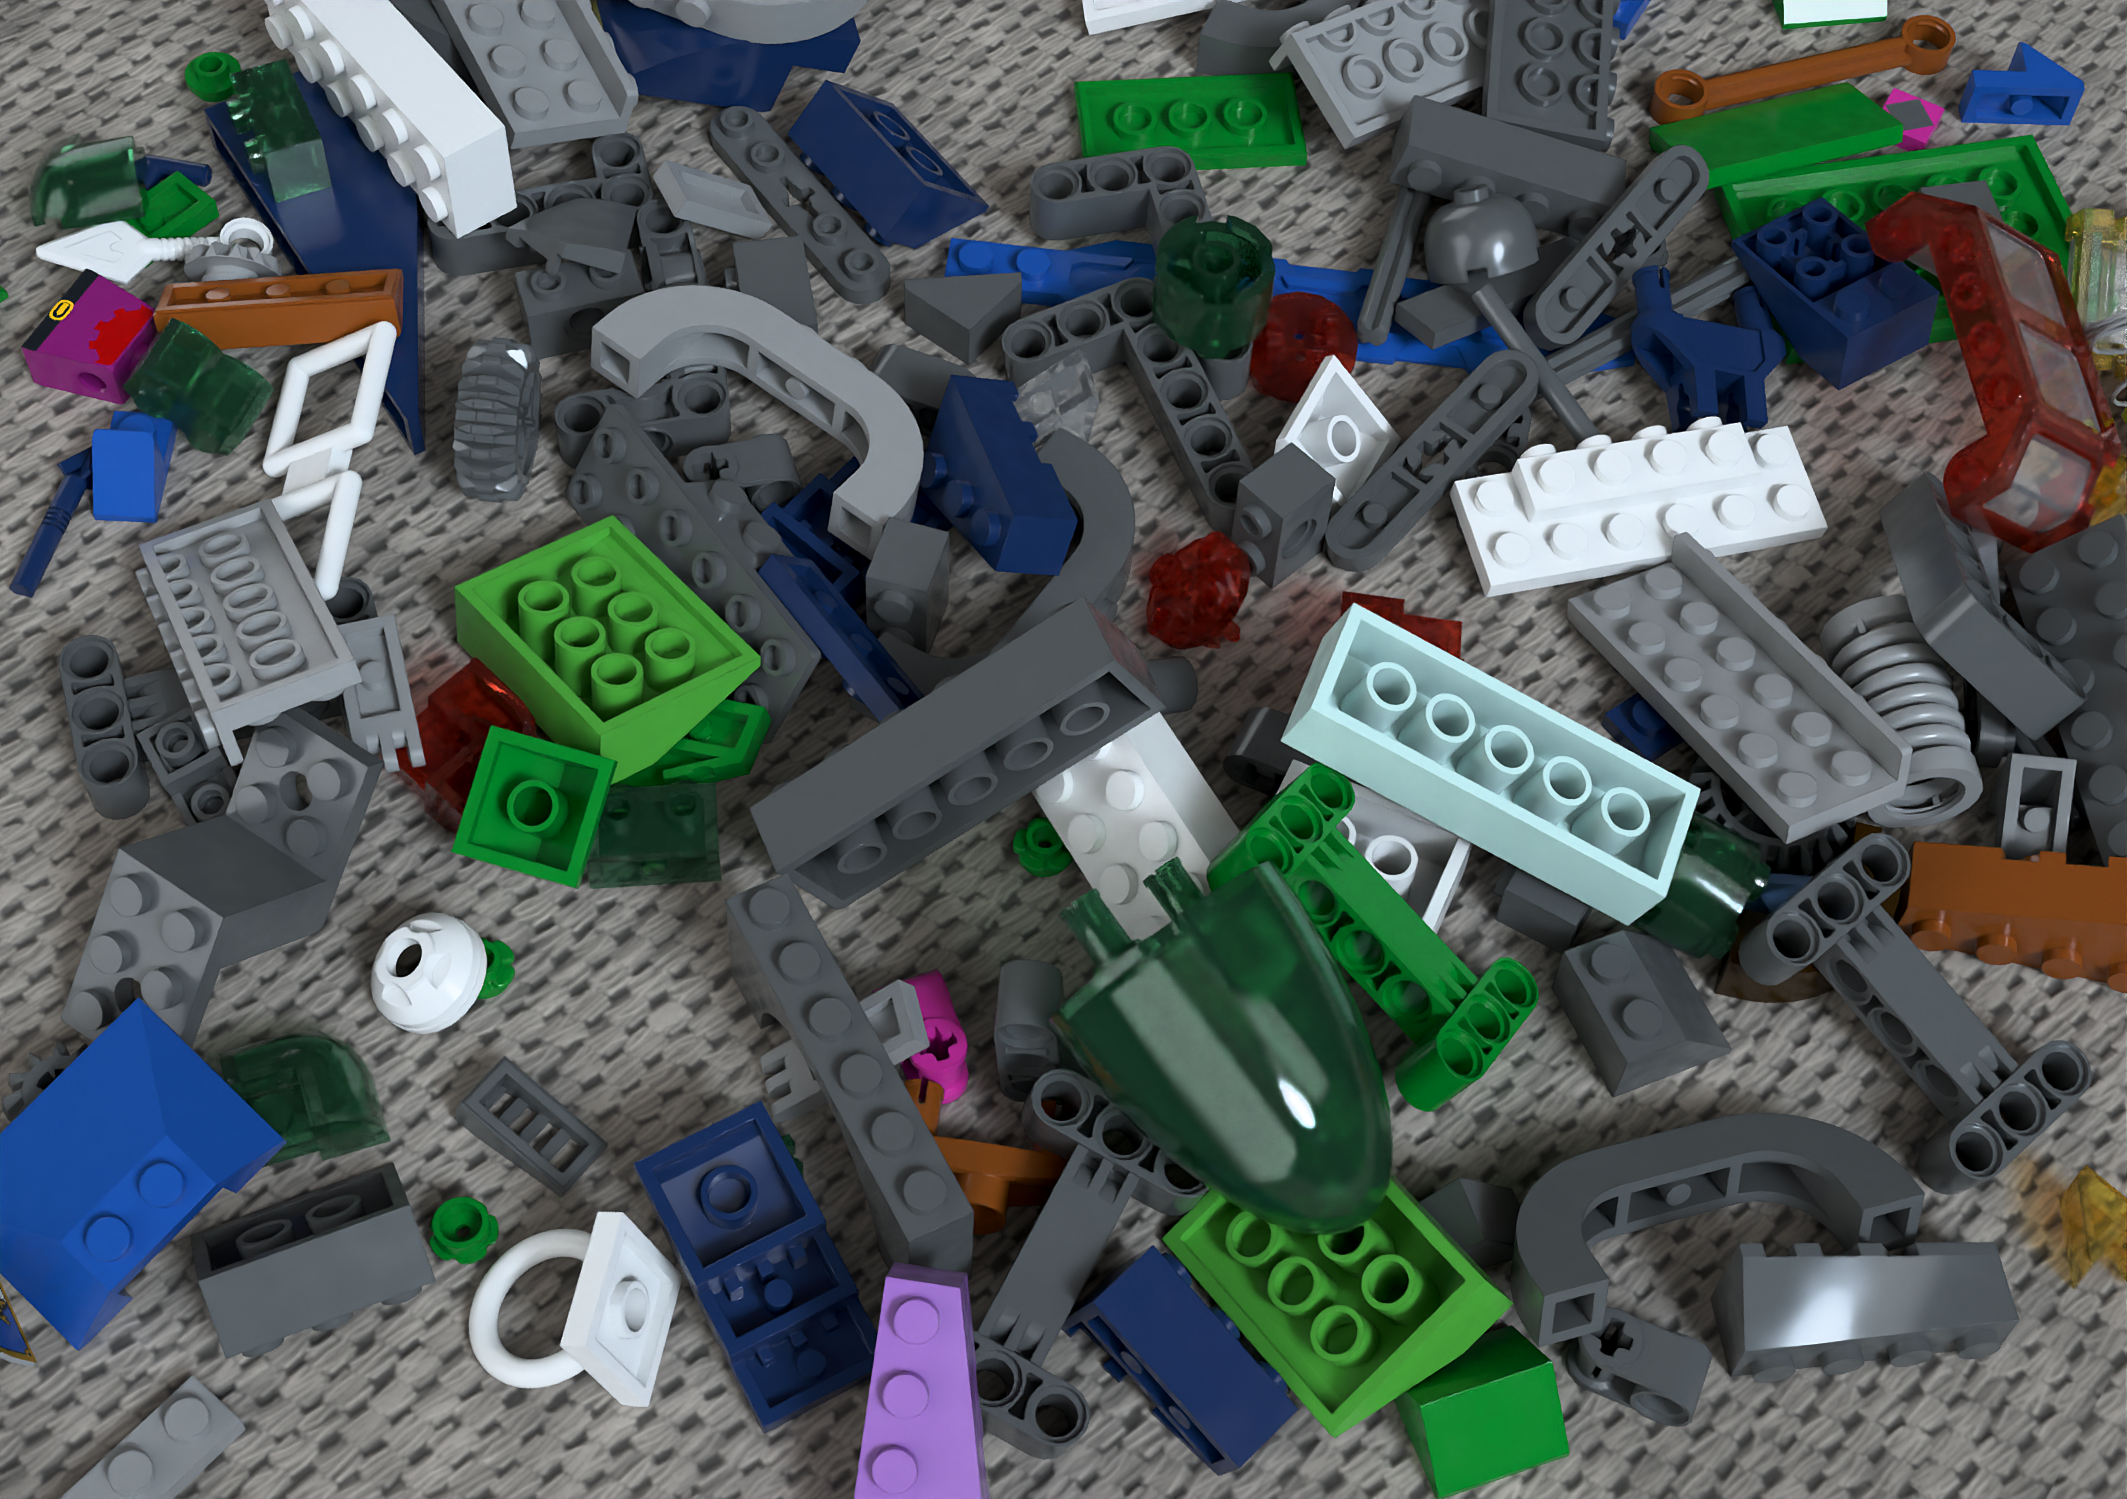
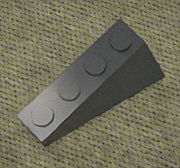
(1860, 1307)

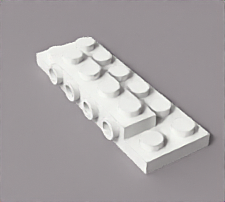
(1624, 502)

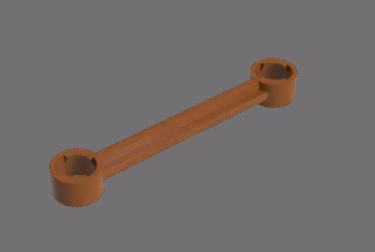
(1805, 71)

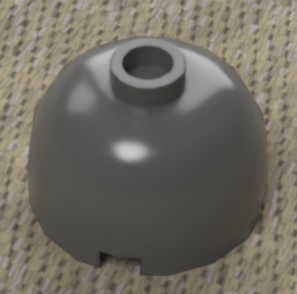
(1479, 236)

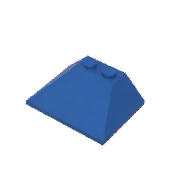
(117, 1168)

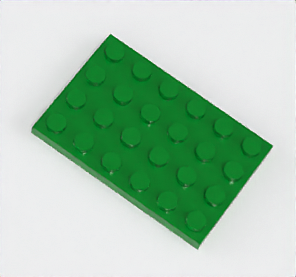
(1866, 186)

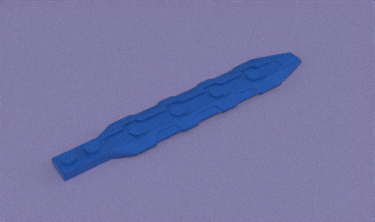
(1060, 276)

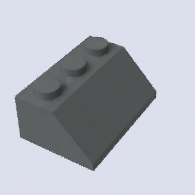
(310, 1262)

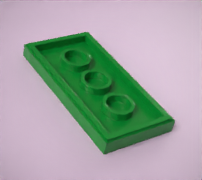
(1211, 118)
(1782, 133)

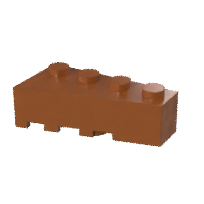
(2019, 910)

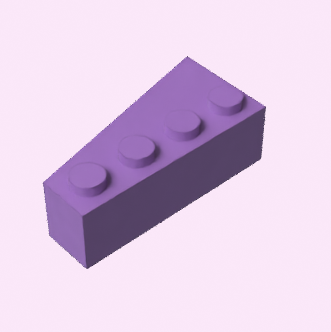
(923, 1393)

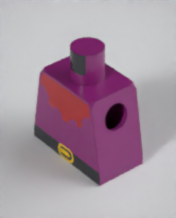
(91, 340)

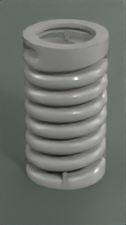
(1914, 695)

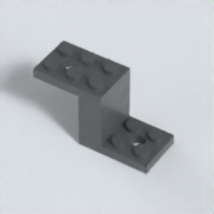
(226, 884)

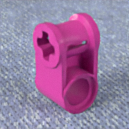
(945, 1037)

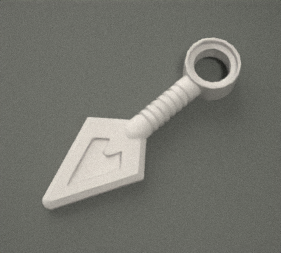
(122, 251)

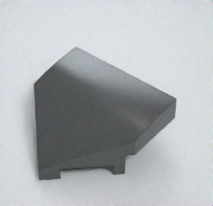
(580, 231)

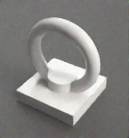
(614, 1318)

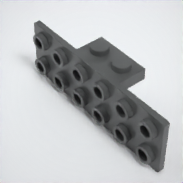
(708, 541)

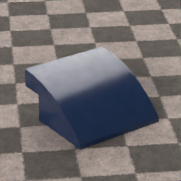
(709, 68)

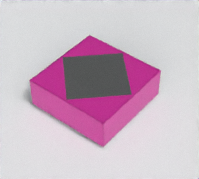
(1918, 117)

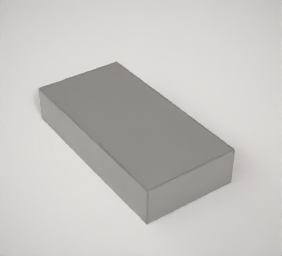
(712, 200)

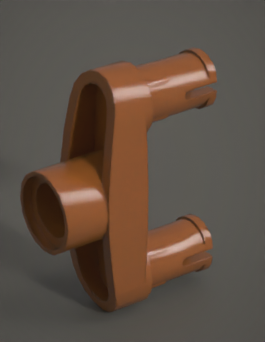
(993, 1173)

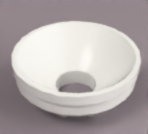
(443, 982)

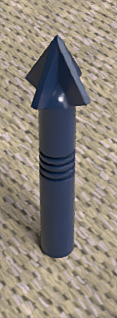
(77, 479)

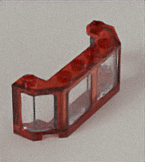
(2026, 366)

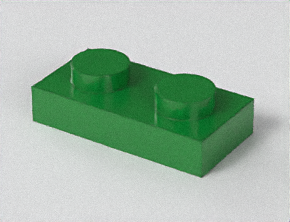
(176, 209)

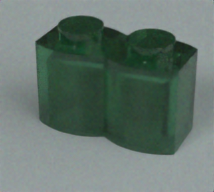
(198, 388)

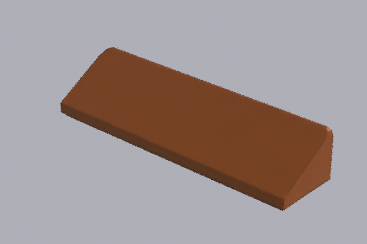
(285, 307)

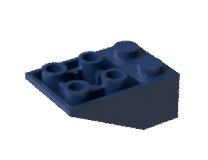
(1835, 295)

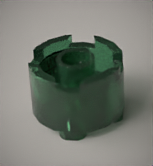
(1213, 284)
(1707, 891)

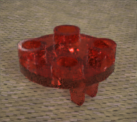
(1274, 350)
(1198, 593)

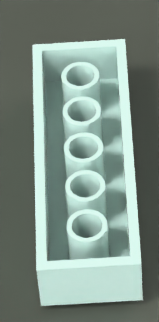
(1492, 765)

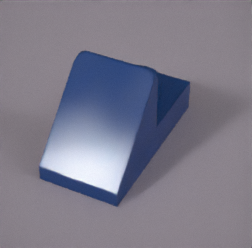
(2027, 93)
(131, 466)

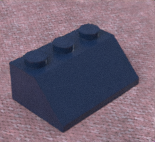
(883, 167)

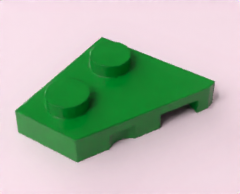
(714, 750)

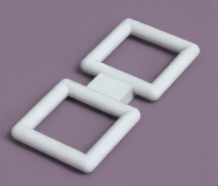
(320, 465)

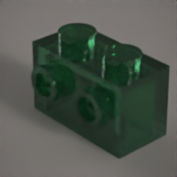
(279, 130)
(657, 836)

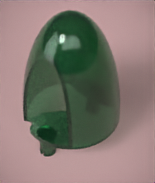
(1236, 1048)

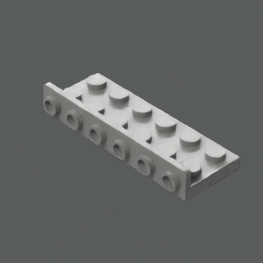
(1380, 55)
(542, 67)
(243, 622)
(1745, 693)

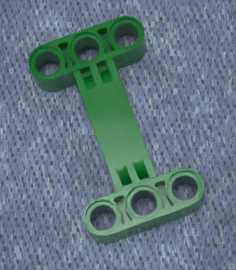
(1446, 1010)

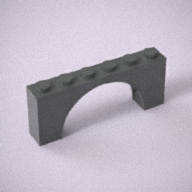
(796, 981)

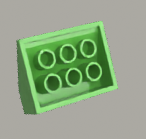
(603, 644)
(1346, 1312)

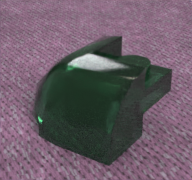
(89, 182)
(309, 1092)

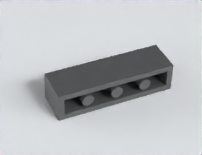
(1555, 180)

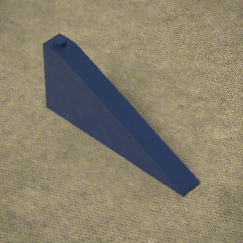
(348, 227)

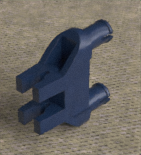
(1702, 363)

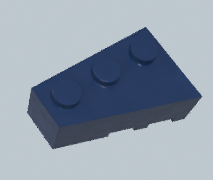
(992, 481)
(1183, 1359)

